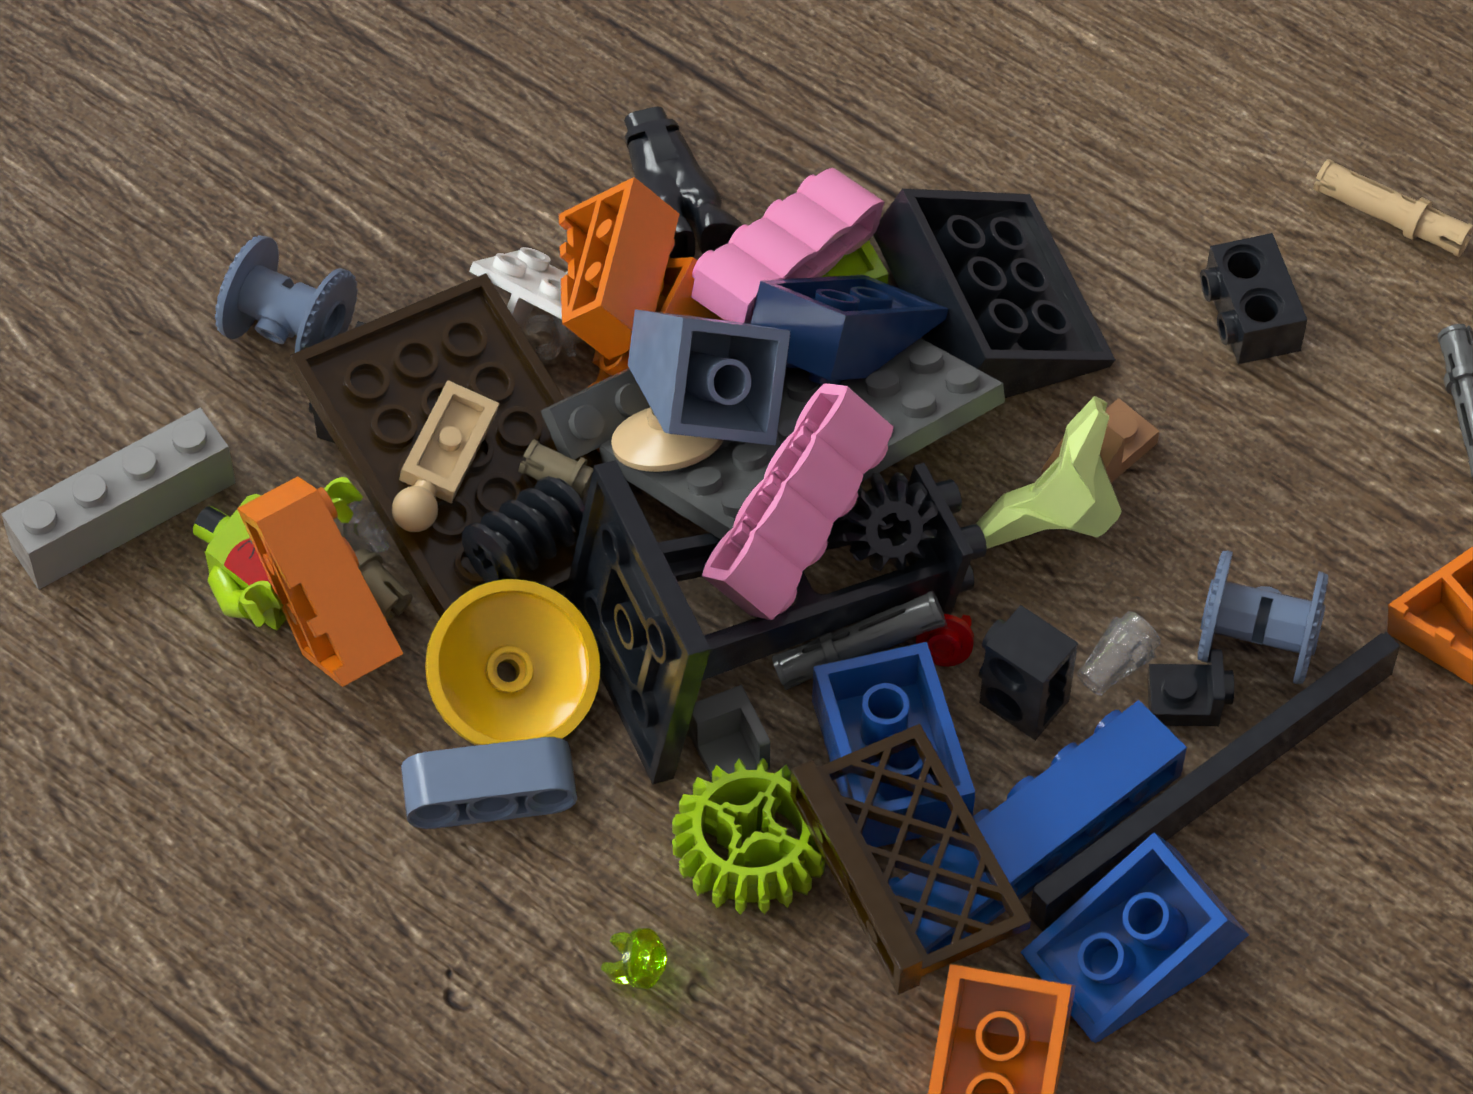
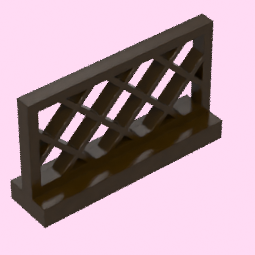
(864, 883)

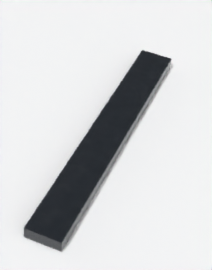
(1218, 776)

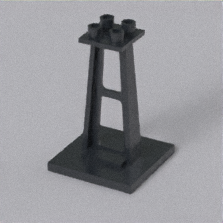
(651, 640)

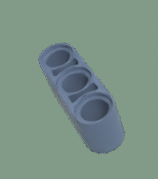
(488, 782)

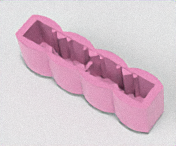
(791, 241)
(794, 506)

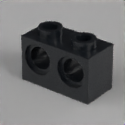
(1262, 296)
(1026, 671)

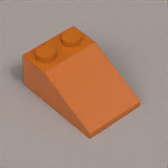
(1000, 1033)

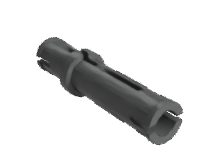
(1457, 349)
(860, 639)

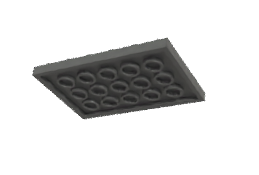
(917, 392)

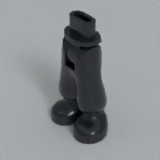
(671, 171)

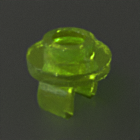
(642, 958)

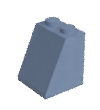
(710, 375)

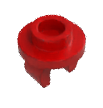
(950, 643)

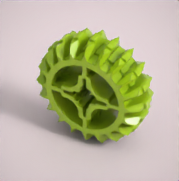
(733, 811)

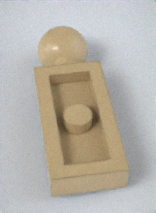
(442, 455)

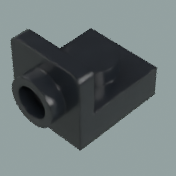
(1190, 691)

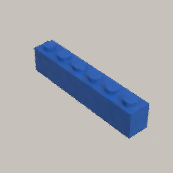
(1056, 814)

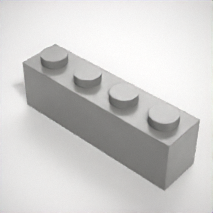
(119, 498)

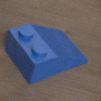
(1135, 938)

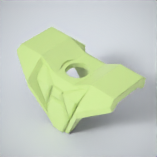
(1068, 495)

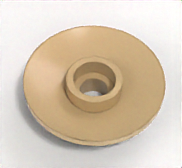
(645, 447)

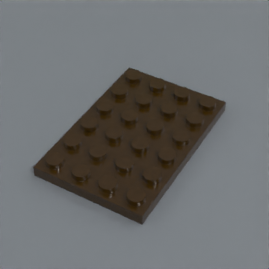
(378, 391)

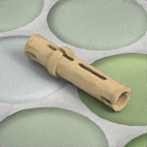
(1411, 216)

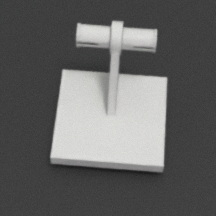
(528, 278)

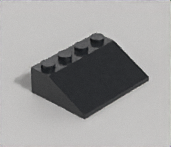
(1002, 281)

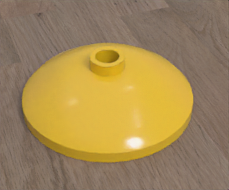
(534, 633)

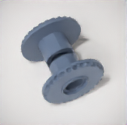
(283, 309)
(1262, 616)

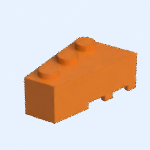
(615, 263)
(319, 581)
(1439, 617)

